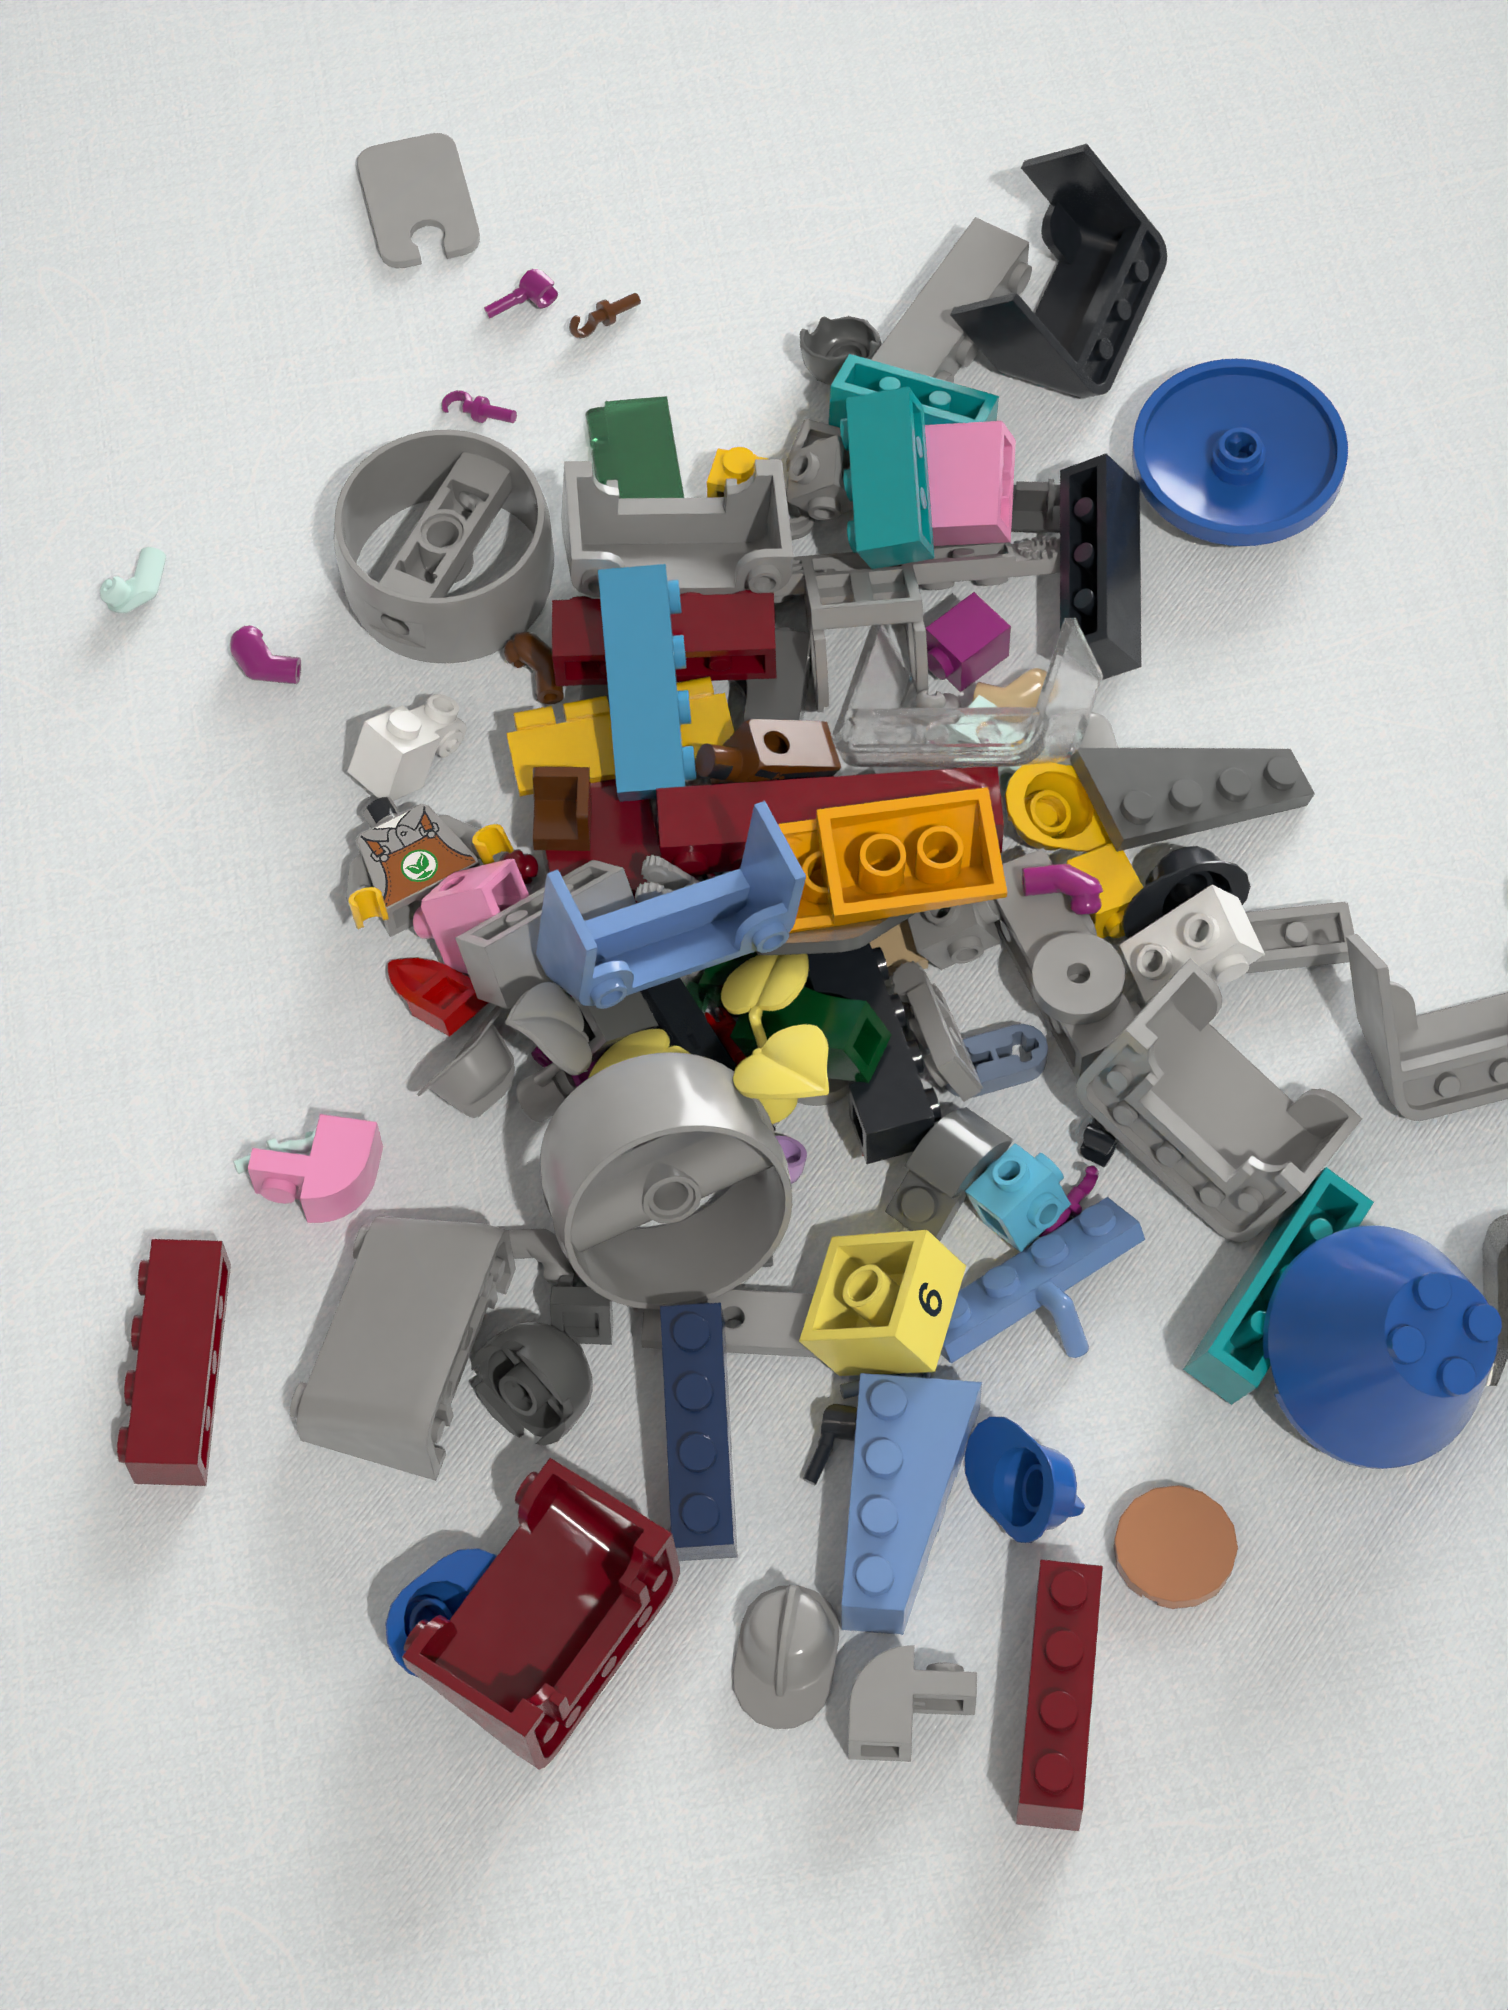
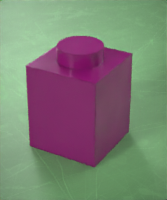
(967, 642)

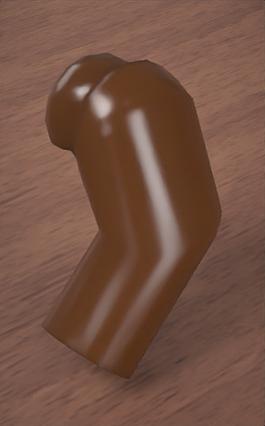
(531, 650)

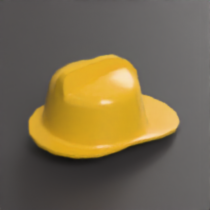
(1053, 809)

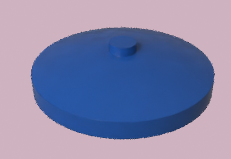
(1239, 452)

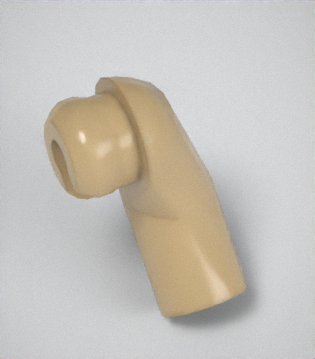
(1019, 693)

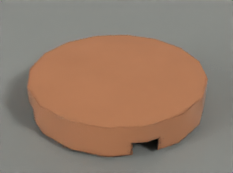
(1175, 1546)

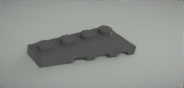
(1184, 791)

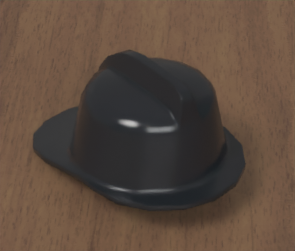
(1178, 879)

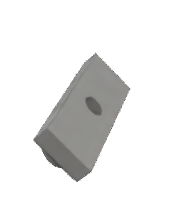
(769, 1322)

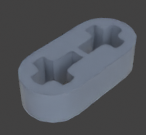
(994, 1059)

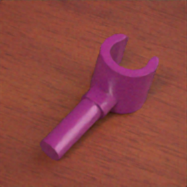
(533, 286)

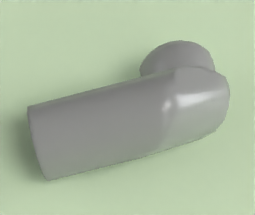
(543, 1247)

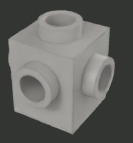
(818, 479)
(955, 932)

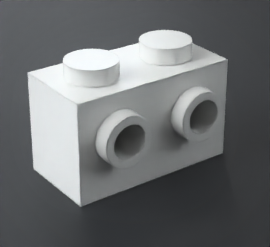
(1204, 928)

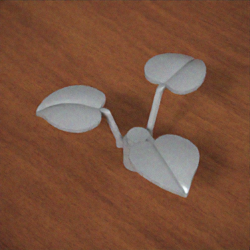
(556, 1027)

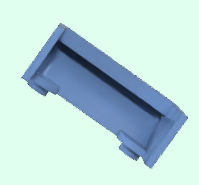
(677, 931)

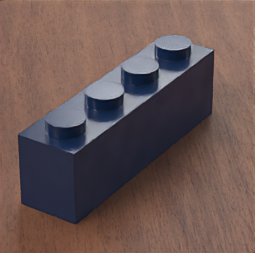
(698, 1431)

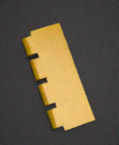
(587, 734)

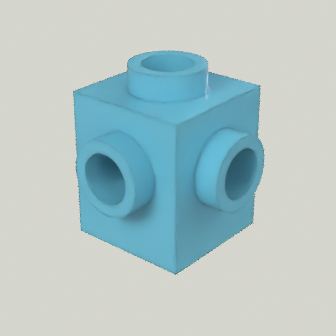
(1019, 1196)

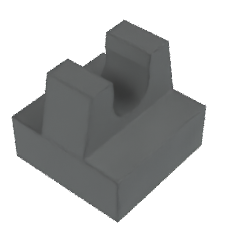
(581, 1313)

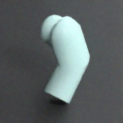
(142, 587)

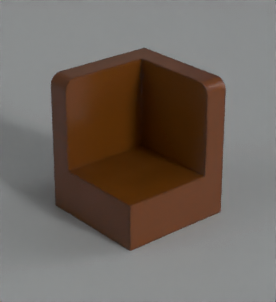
(562, 808)

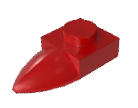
(435, 992)

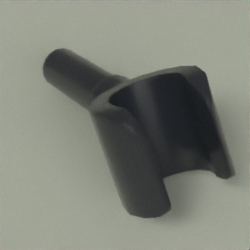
(1098, 1144)
(839, 1423)

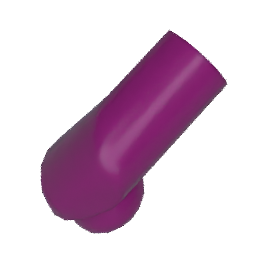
(257, 660)
(1067, 880)

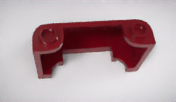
(549, 1614)

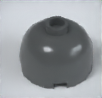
(534, 1380)

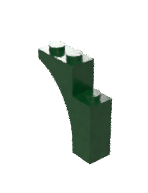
(851, 1026)

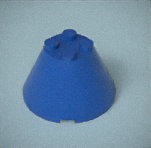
(1378, 1346)

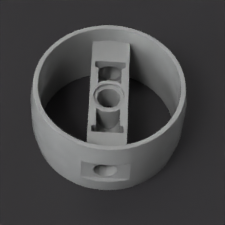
(468, 486)
(706, 1144)

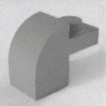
(892, 1691)

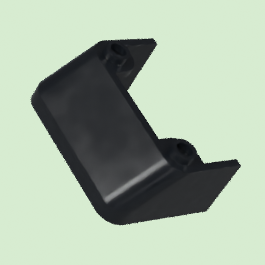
(1097, 293)

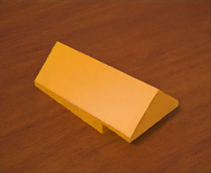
(896, 858)

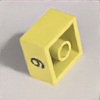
(883, 1303)

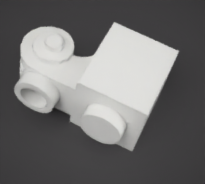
(401, 744)

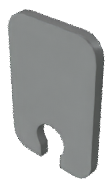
(413, 187)

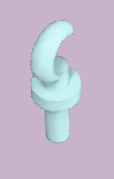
(290, 1146)

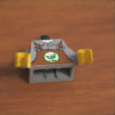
(409, 857)

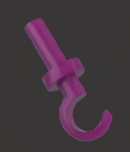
(479, 408)
(1075, 1196)

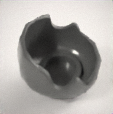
(833, 341)

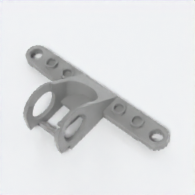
(848, 593)

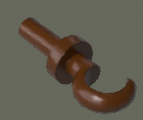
(604, 313)

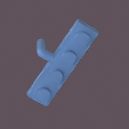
(1040, 1278)

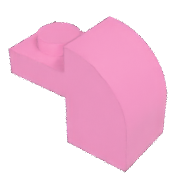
(332, 1178)

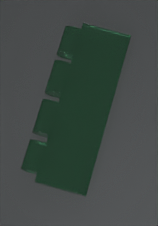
(636, 447)

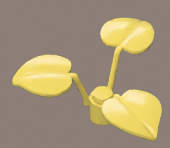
(781, 1068)

